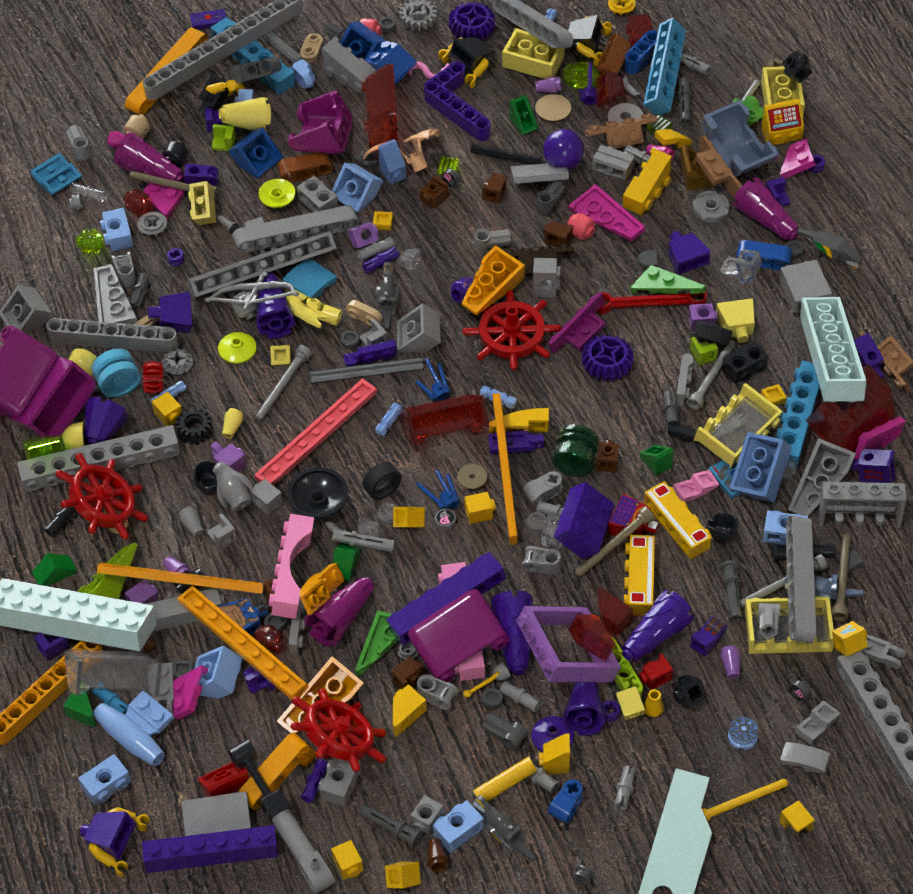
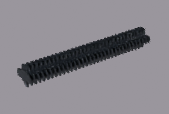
(505, 155)

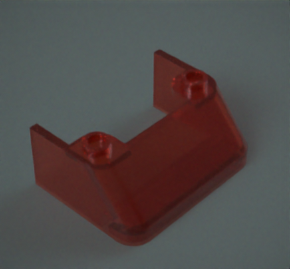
(381, 106)
(444, 417)

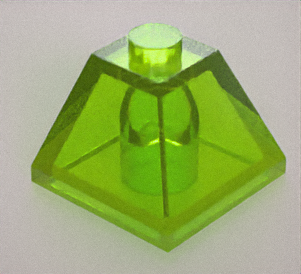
(43, 446)

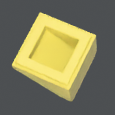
(280, 355)

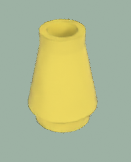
(232, 421)

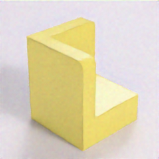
(630, 703)

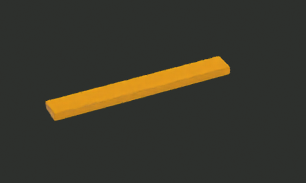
(505, 472)
(177, 577)
(242, 643)

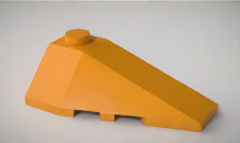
(337, 682)

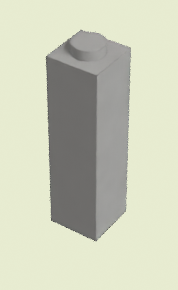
(171, 613)

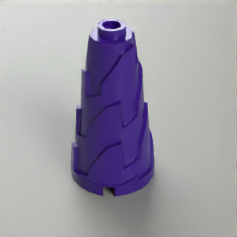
(273, 315)
(507, 611)
(662, 621)

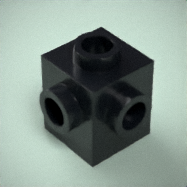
(797, 66)
(688, 690)

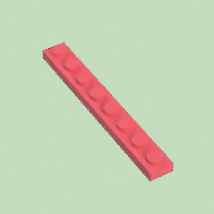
(316, 432)

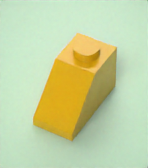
(407, 708)
(556, 755)

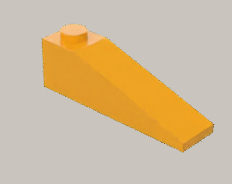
(495, 277)

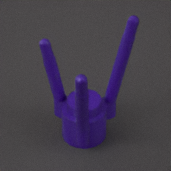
(588, 95)

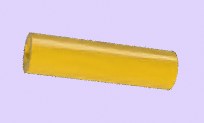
(506, 779)

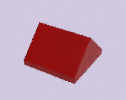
(223, 780)

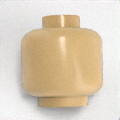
(137, 125)

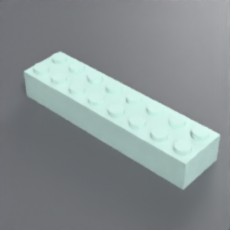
(832, 349)
(75, 615)

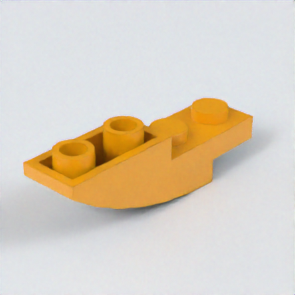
(319, 586)

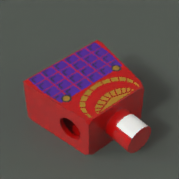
(625, 514)

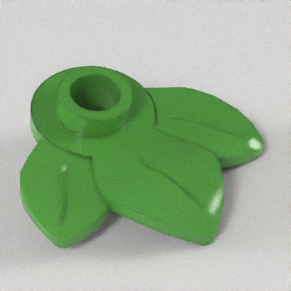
(755, 111)

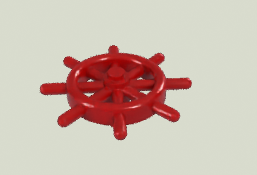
(512, 330)
(101, 496)
(336, 731)

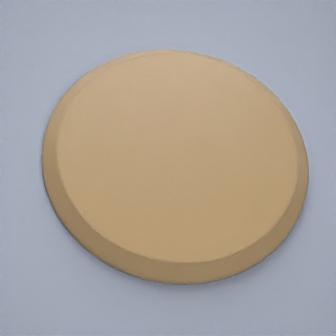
(553, 107)

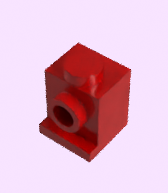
(656, 673)

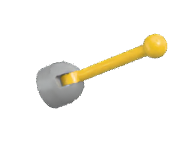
(500, 673)

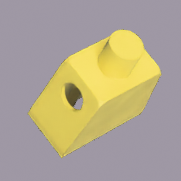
(737, 317)

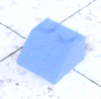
(356, 186)
(222, 672)

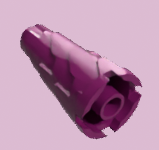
(145, 159)
(761, 206)
(338, 612)

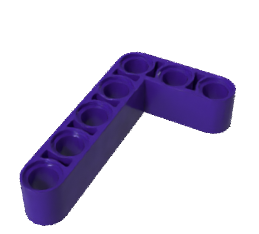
(439, 95)

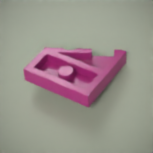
(797, 159)
(164, 198)
(186, 692)

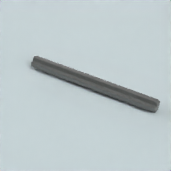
(366, 369)

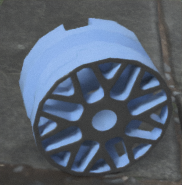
(743, 733)

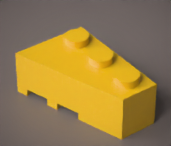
(649, 183)

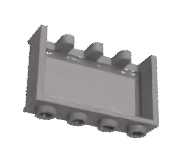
(862, 499)

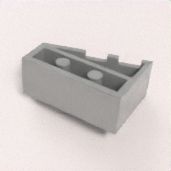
(344, 66)

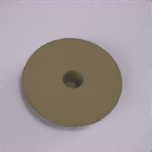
(472, 476)

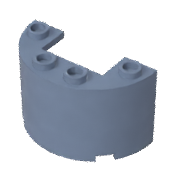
(735, 140)

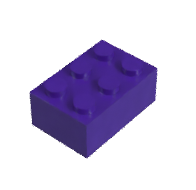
(584, 520)

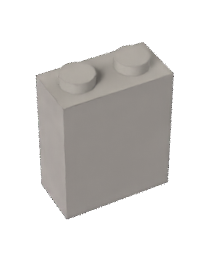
(803, 281)

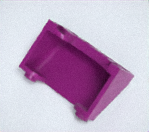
(325, 125)
(22, 369)
(457, 634)

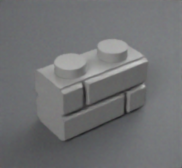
(613, 162)

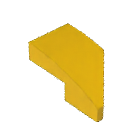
(669, 136)

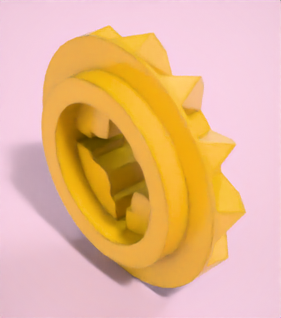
(616, 8)

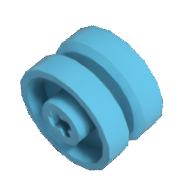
(116, 373)

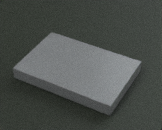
(538, 173)
(216, 814)

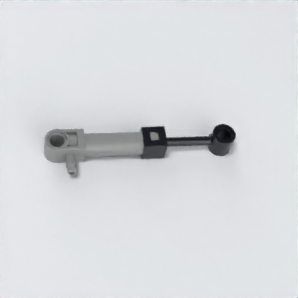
(279, 813)

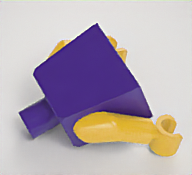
(110, 833)

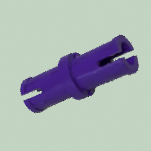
(380, 259)
(313, 781)

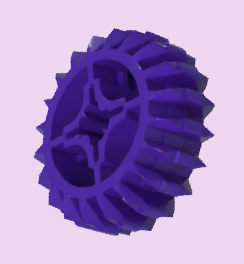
(471, 21)
(606, 362)

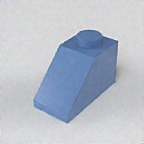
(391, 162)

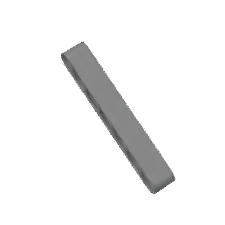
(534, 23)
(294, 228)
(112, 335)
(800, 579)

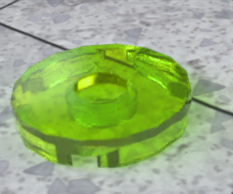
(573, 78)

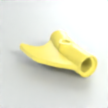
(313, 310)

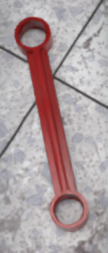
(651, 300)

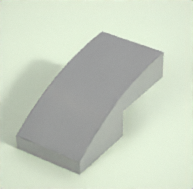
(817, 723)
(805, 756)

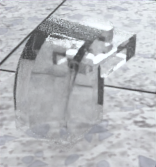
(743, 267)

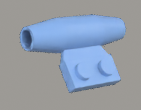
(135, 728)

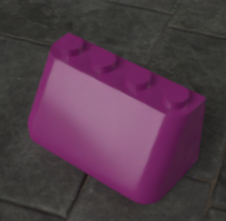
(57, 399)

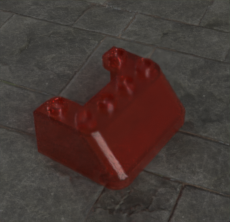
(862, 416)

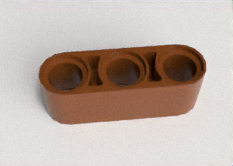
(613, 54)
(304, 167)

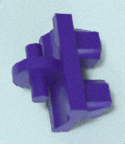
(256, 681)

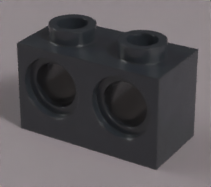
(745, 362)

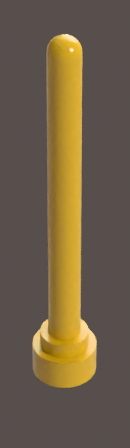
(708, 813)

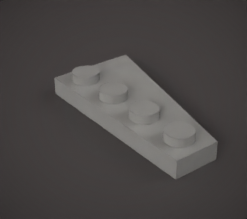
(111, 298)

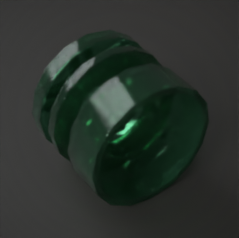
(575, 450)

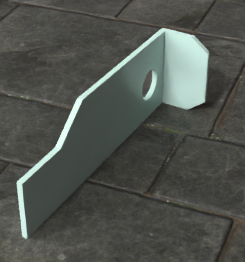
(680, 837)

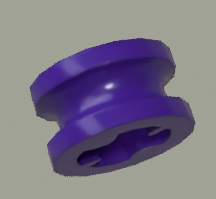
(821, 161)
(172, 253)
(613, 705)

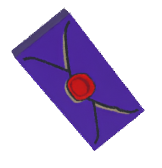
(206, 19)

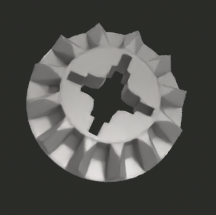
(152, 218)
(184, 365)

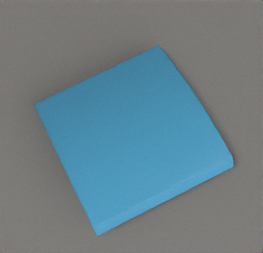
(55, 174)
(310, 278)

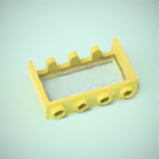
(729, 428)
(781, 642)

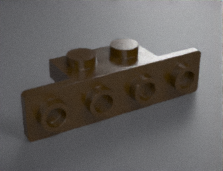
(527, 255)

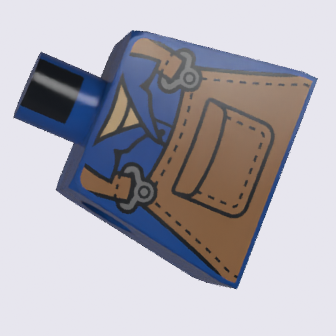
(244, 614)

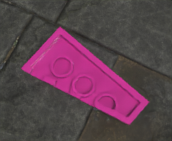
(607, 213)

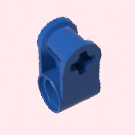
(567, 801)

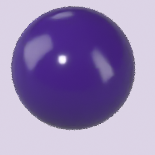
(563, 149)

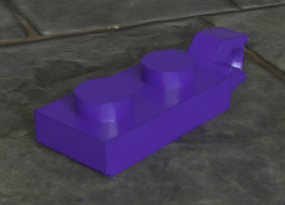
(371, 353)
(517, 442)

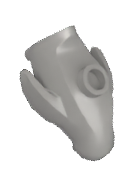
(232, 487)

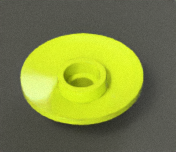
(277, 193)
(237, 347)

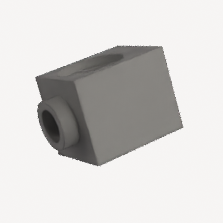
(266, 496)
(426, 807)

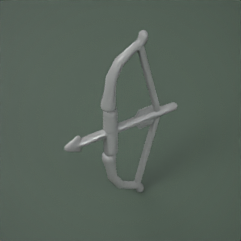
(251, 299)

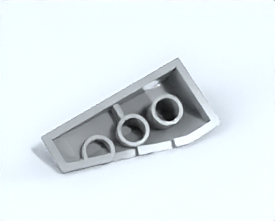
(826, 464)

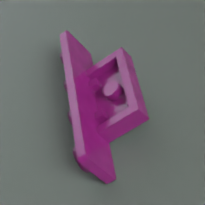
(581, 327)

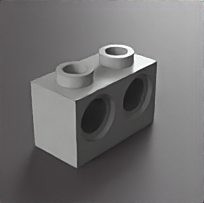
(316, 195)

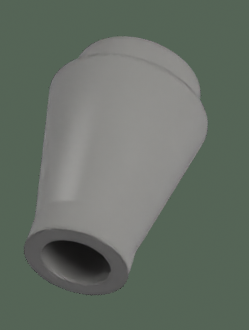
(190, 519)

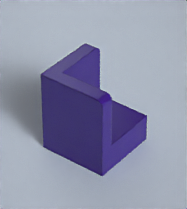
(777, 190)
(51, 646)

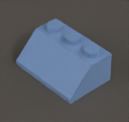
(761, 467)

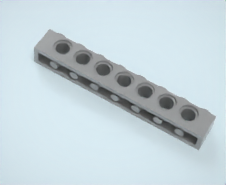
(264, 262)
(126, 451)
(879, 718)

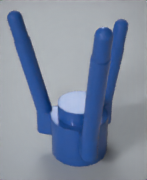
(439, 390)
(449, 498)

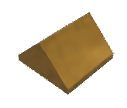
(692, 173)

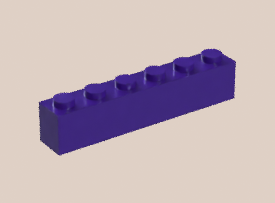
(479, 575)
(209, 849)

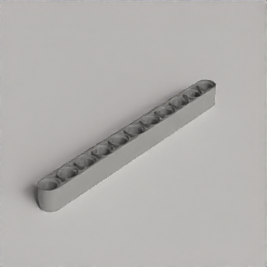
(220, 47)

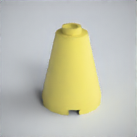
(247, 114)

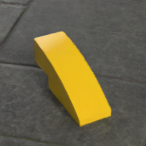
(525, 420)

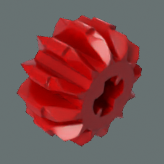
(153, 377)

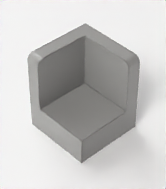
(375, 335)
(223, 533)

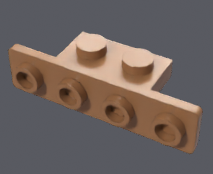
(622, 133)
(715, 167)
(895, 360)

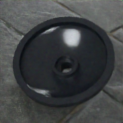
(317, 485)

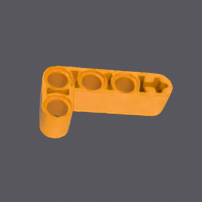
(279, 766)

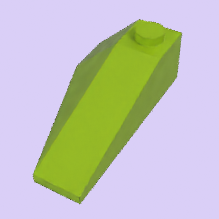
(107, 584)

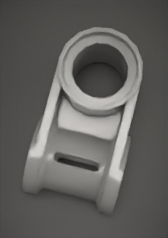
(125, 269)
(543, 489)
(540, 561)
(438, 692)

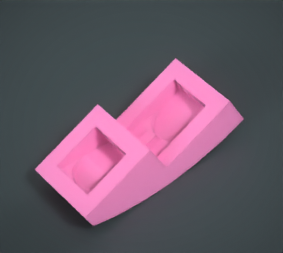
(697, 486)

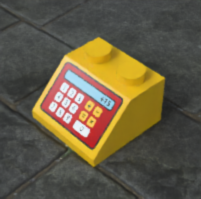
(783, 122)

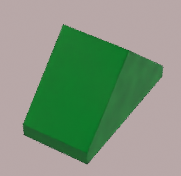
(522, 115)
(657, 458)
(346, 559)
(53, 569)
(79, 709)

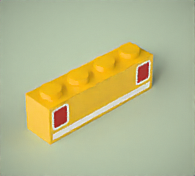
(678, 520)
(641, 573)

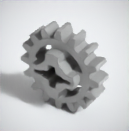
(417, 14)

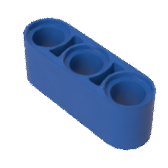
(641, 53)
(772, 255)

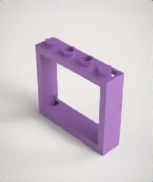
(529, 623)

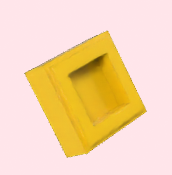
(383, 220)
(774, 394)

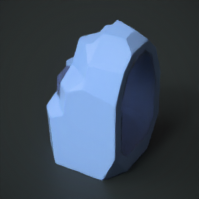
(303, 74)

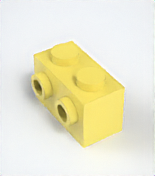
(202, 203)

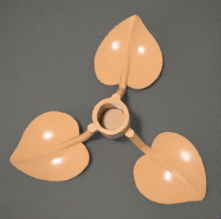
(417, 158)

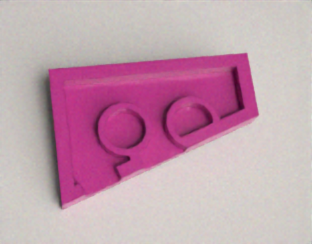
(880, 436)

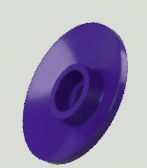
(541, 734)

